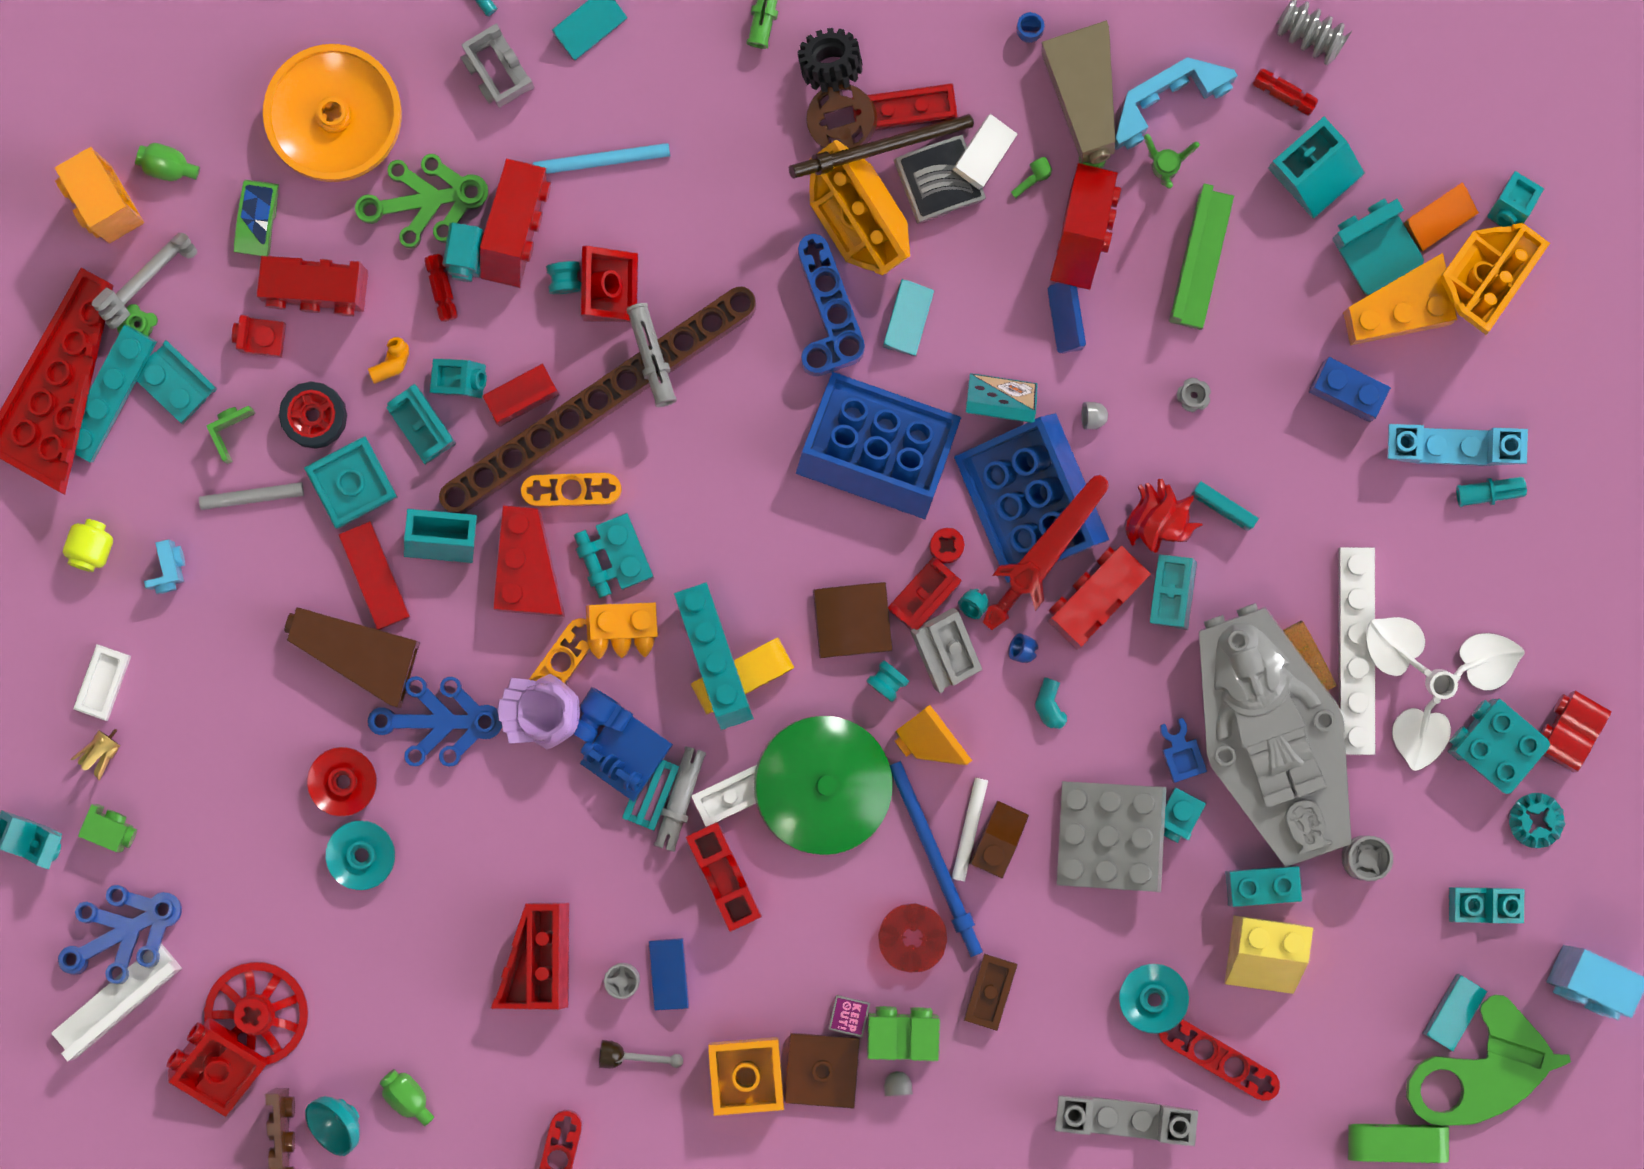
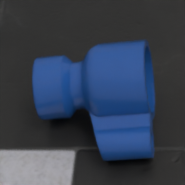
(600, 710)

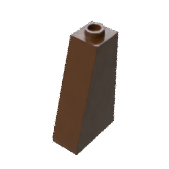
(360, 653)

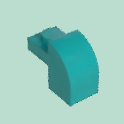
(29, 839)

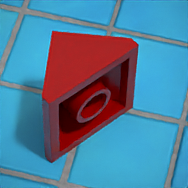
(608, 284)

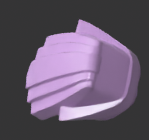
(538, 711)

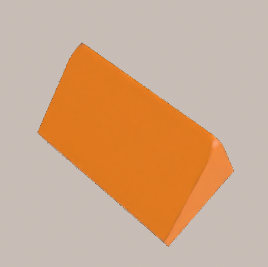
(1441, 217)

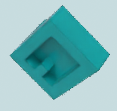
(1515, 201)
(458, 378)
(1181, 815)

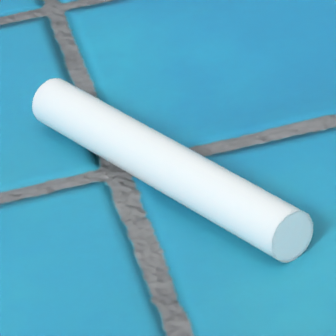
(969, 829)

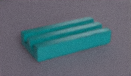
(1224, 506)
(648, 798)

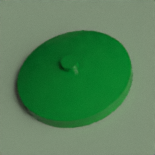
(823, 785)

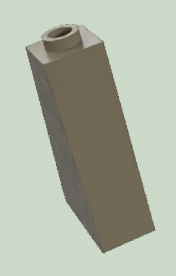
(1083, 84)

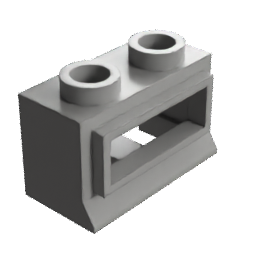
(495, 39)

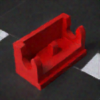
(924, 594)

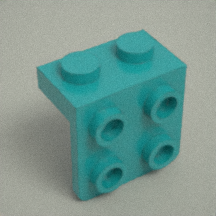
(1377, 246)
(1499, 744)

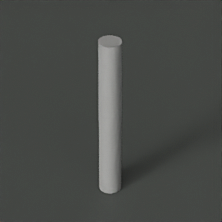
(251, 496)

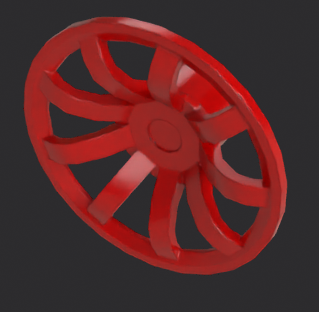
(255, 1012)

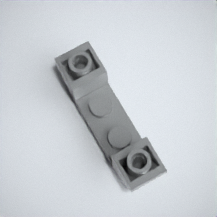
(1126, 1119)

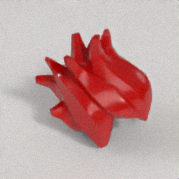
(1159, 517)

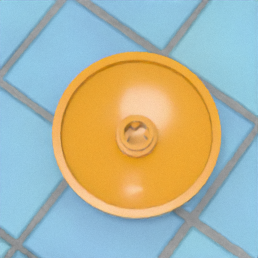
(332, 112)

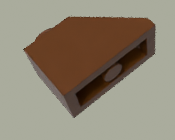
(999, 839)

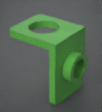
(226, 419)

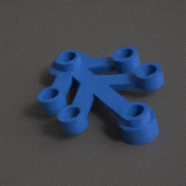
(441, 722)
(125, 931)

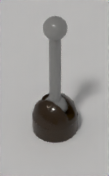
(613, 1055)

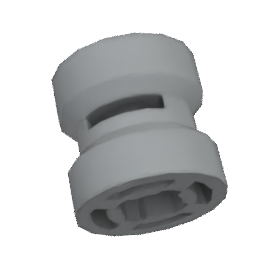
(618, 983)

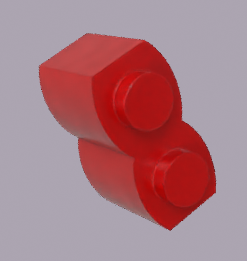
(1574, 730)

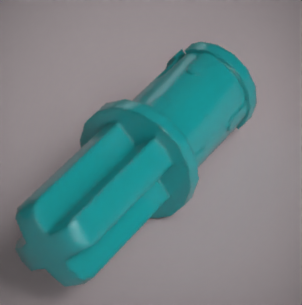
(1491, 491)

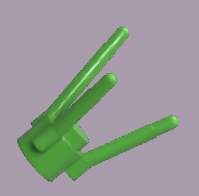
(1167, 162)

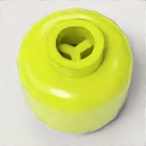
(87, 545)

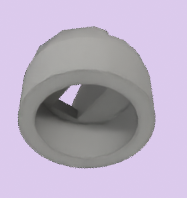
(1093, 415)
(898, 1084)

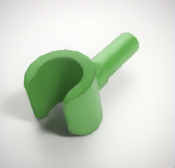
(1041, 171)

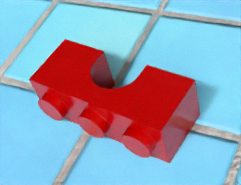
(723, 876)

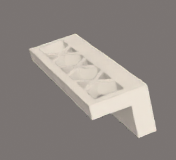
(114, 1004)

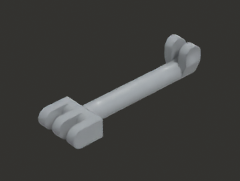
(112, 306)

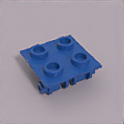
(626, 757)

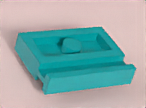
(175, 382)

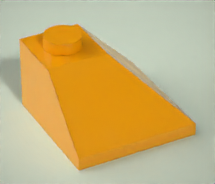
(930, 739)

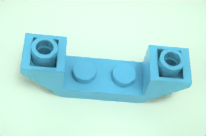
(1208, 78)
(1457, 446)

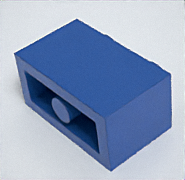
(1349, 389)

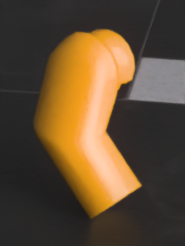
(394, 362)

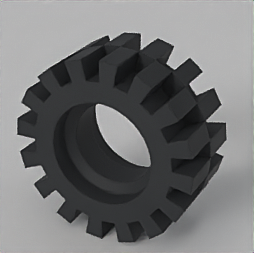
(828, 46)

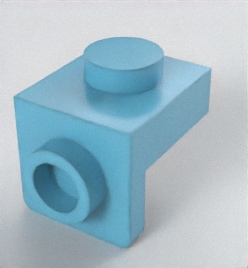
(171, 560)

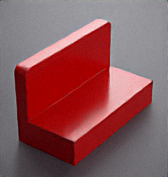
(520, 395)

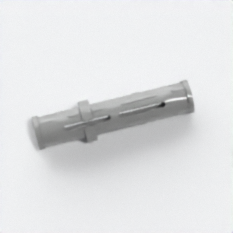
(662, 391)
(679, 799)

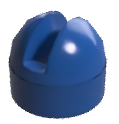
(1030, 22)
(1023, 648)

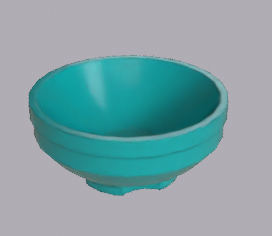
(333, 1124)

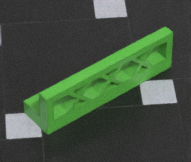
(1201, 258)

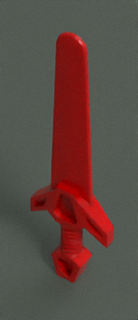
(1036, 564)

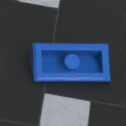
(1066, 317)
(669, 974)

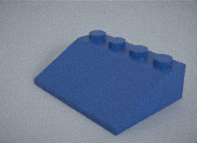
(878, 445)
(1023, 486)

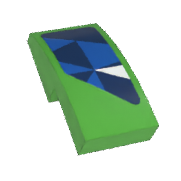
(256, 218)

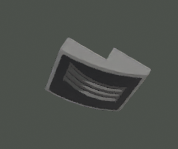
(932, 184)

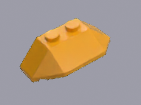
(860, 214)
(1491, 271)

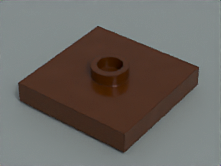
(822, 1070)

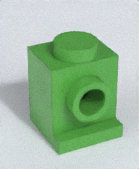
(107, 829)

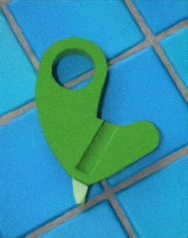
(1490, 1085)

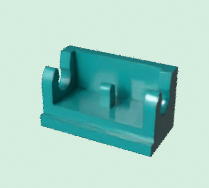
(420, 424)
(1173, 591)

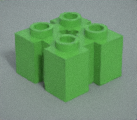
(903, 1035)

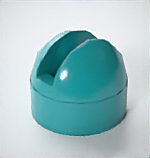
(973, 603)

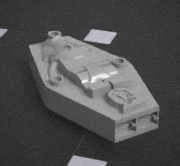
(1274, 735)

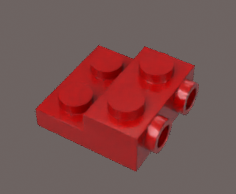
(214, 1066)

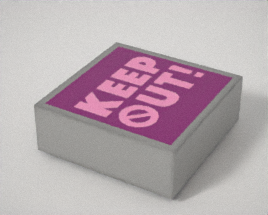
(849, 1016)

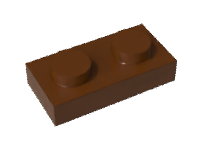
(990, 992)

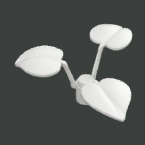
(1396, 643)

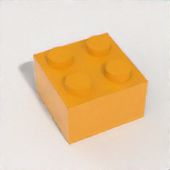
(746, 1076)

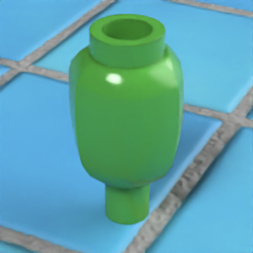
(164, 163)
(405, 1096)

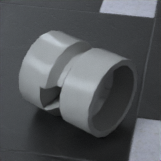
(1367, 858)

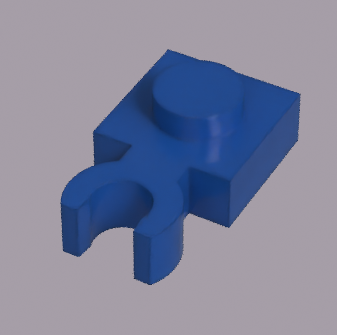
(1183, 757)

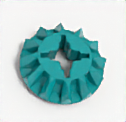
(1521, 823)

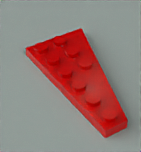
(50, 397)

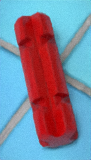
(1285, 91)
(441, 287)

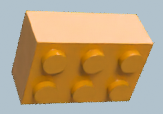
(99, 196)

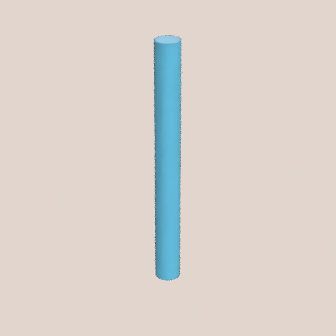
(605, 158)

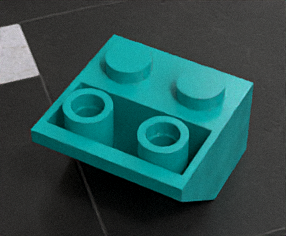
(1317, 167)

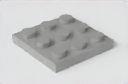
(1111, 836)

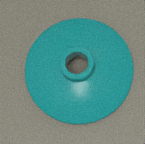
(342, 855)
(1152, 980)

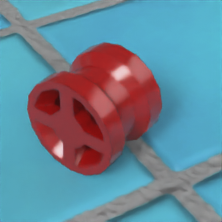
(943, 549)

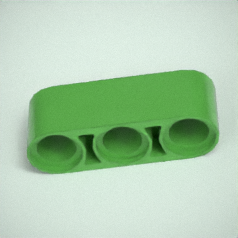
(1398, 1143)

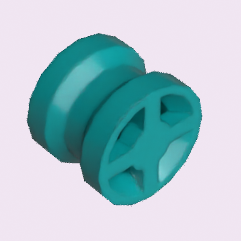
(564, 277)
(887, 681)

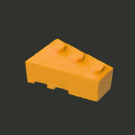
(1403, 306)

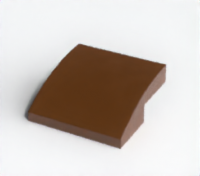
(852, 620)

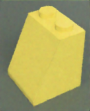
(1267, 954)

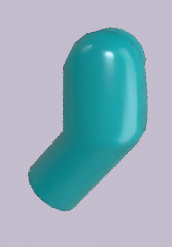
(1047, 707)

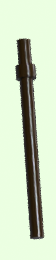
(825, 162)

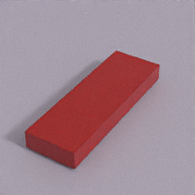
(913, 106)
(374, 575)

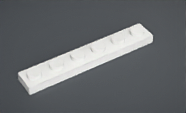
(1356, 667)

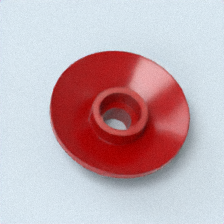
(324, 786)

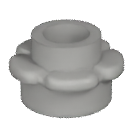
(1202, 390)

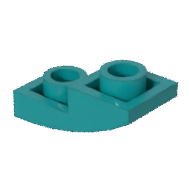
(1486, 905)

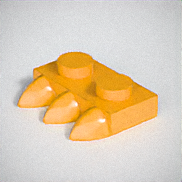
(621, 625)

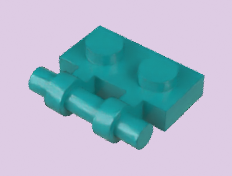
(623, 551)

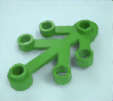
(428, 199)

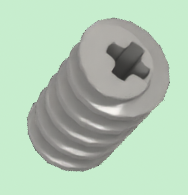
(1312, 30)

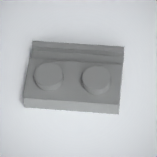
(946, 650)

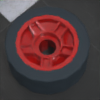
(306, 398)

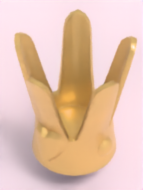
(102, 746)

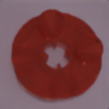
(912, 958)

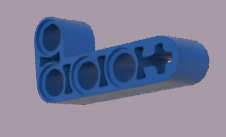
(825, 302)

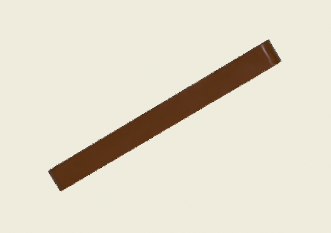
(587, 415)

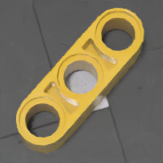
(753, 669)

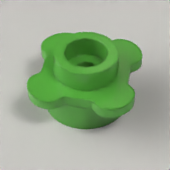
(146, 320)

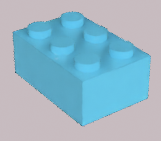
(1596, 983)

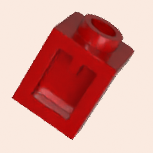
(259, 336)

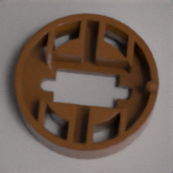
(845, 134)

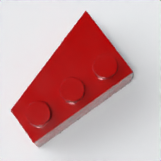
(512, 222)
(1085, 225)
(312, 285)
(524, 566)
(1097, 596)
(538, 960)

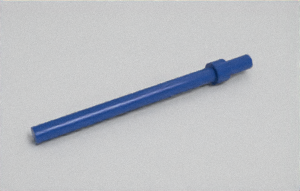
(962, 921)

